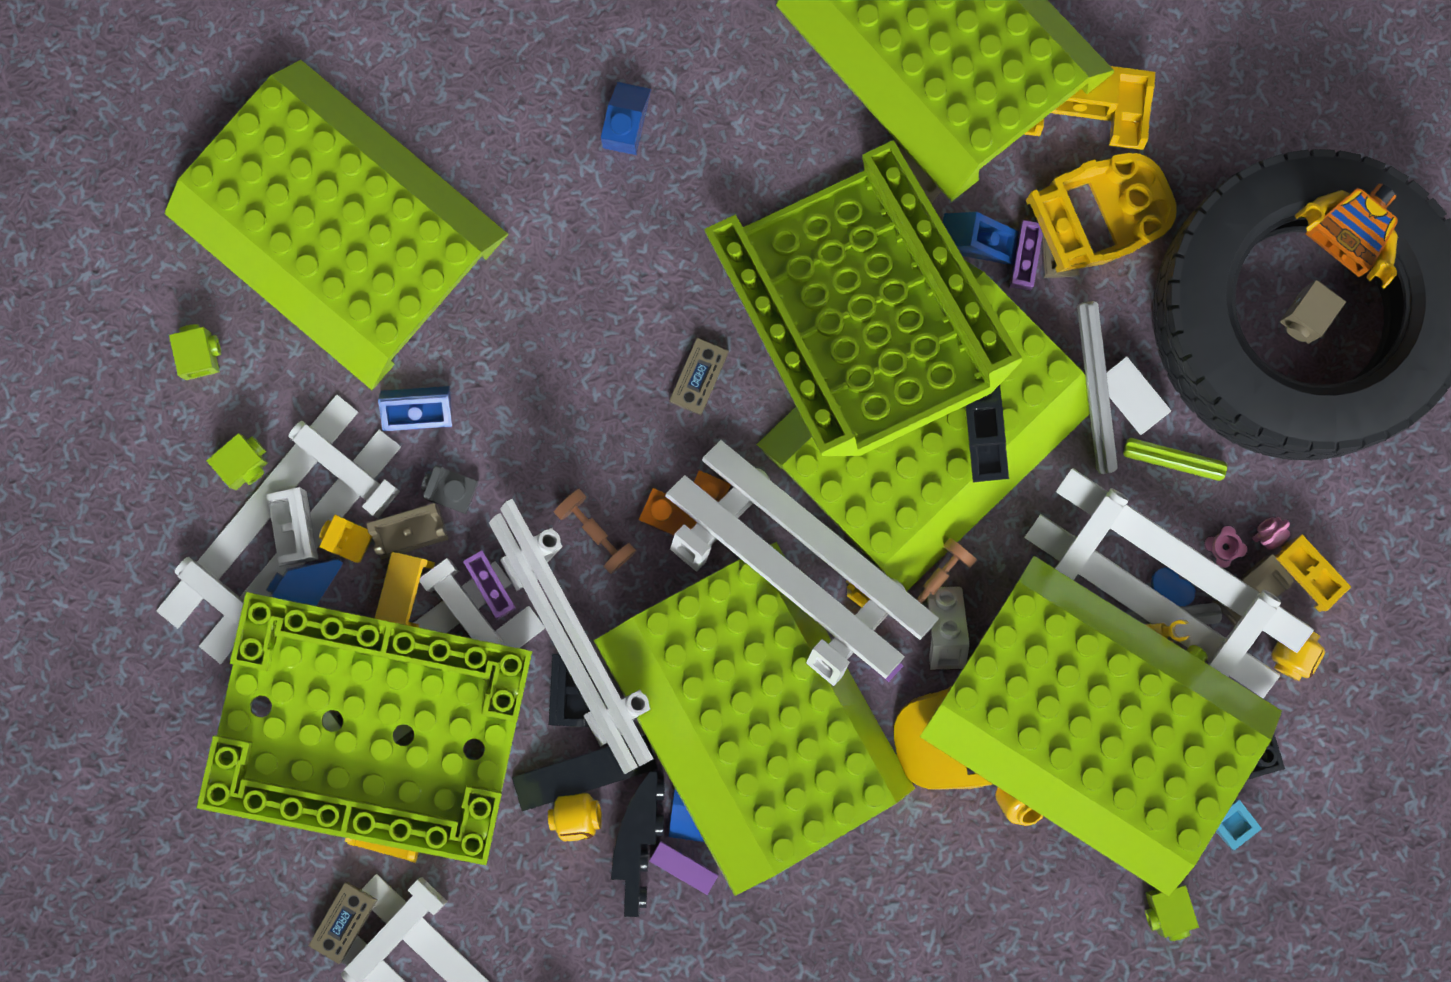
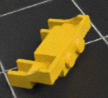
(1122, 99)

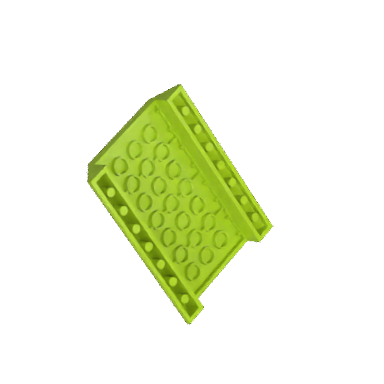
(951, 74)
(331, 220)
(866, 307)
(920, 487)
(1103, 726)
(747, 728)

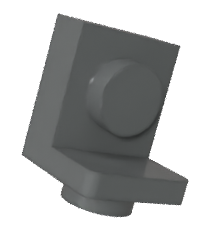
(449, 489)

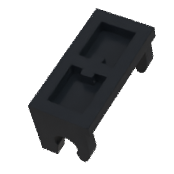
(566, 701)

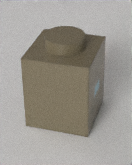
(1312, 312)

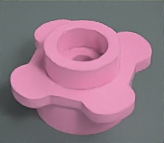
(1272, 532)
(1235, 544)

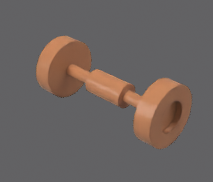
(571, 505)
(940, 575)

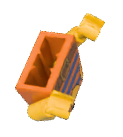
(1356, 230)

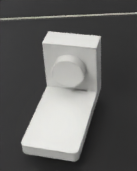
(950, 632)

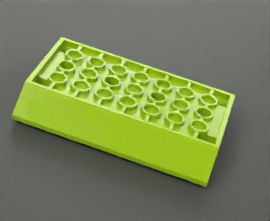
(358, 777)

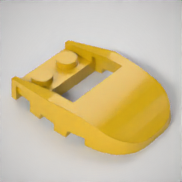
(1131, 200)
(922, 761)

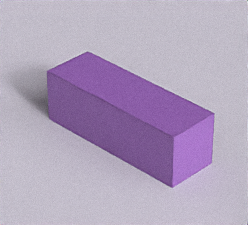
(1026, 255)
(489, 585)
(684, 867)

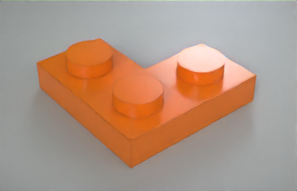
(667, 516)

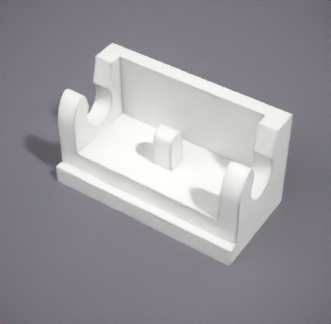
(1135, 396)
(292, 526)

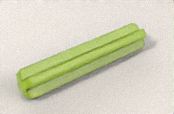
(1175, 459)

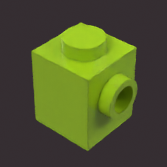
(195, 351)
(239, 461)
(1171, 914)

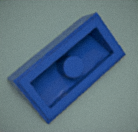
(415, 408)

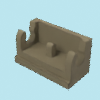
(408, 531)
(1264, 575)

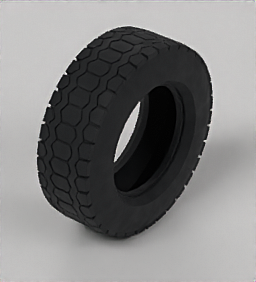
(1225, 377)

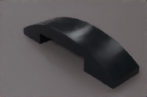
(574, 777)

